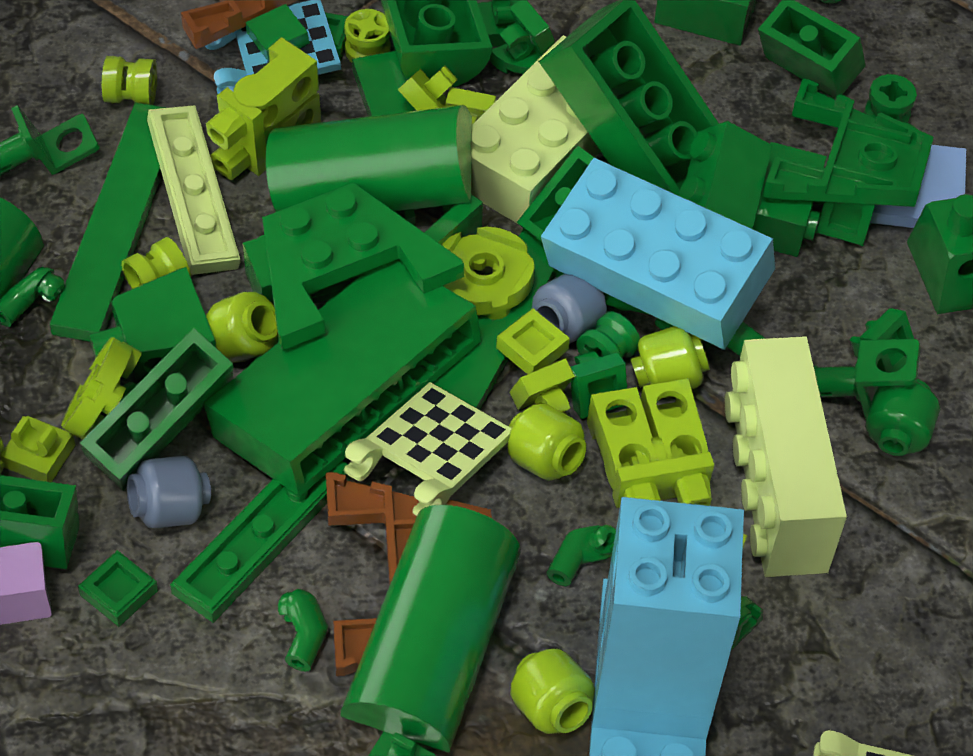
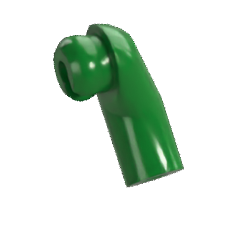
(580, 548)
(309, 622)

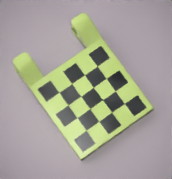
(435, 440)

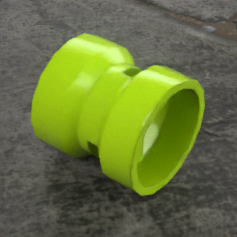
(129, 80)
(161, 260)

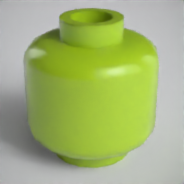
(243, 326)
(670, 357)
(546, 442)
(553, 691)

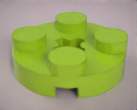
(511, 273)
(101, 389)

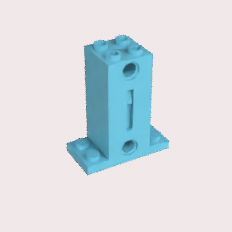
(665, 627)

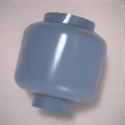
(570, 305)
(168, 492)

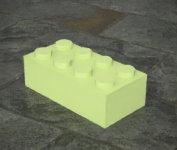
(524, 142)
(785, 457)

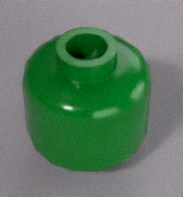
(903, 417)

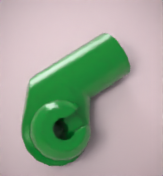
(25, 292)

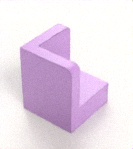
(23, 584)

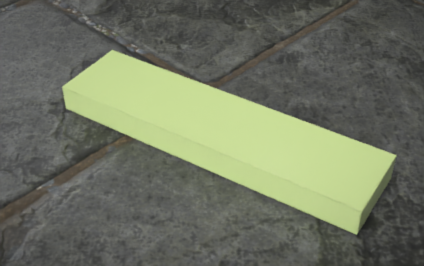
(193, 190)

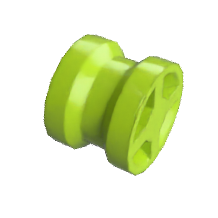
(366, 34)

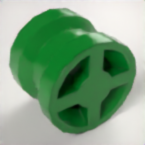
(891, 96)
(611, 335)

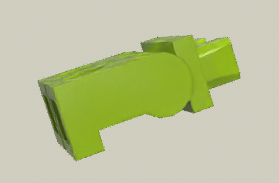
(272, 98)
(653, 447)

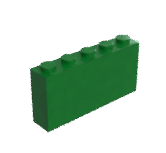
(308, 402)

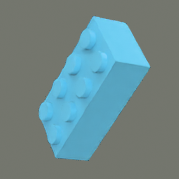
(659, 252)

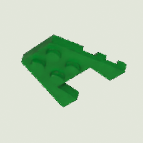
(869, 161)
(336, 240)

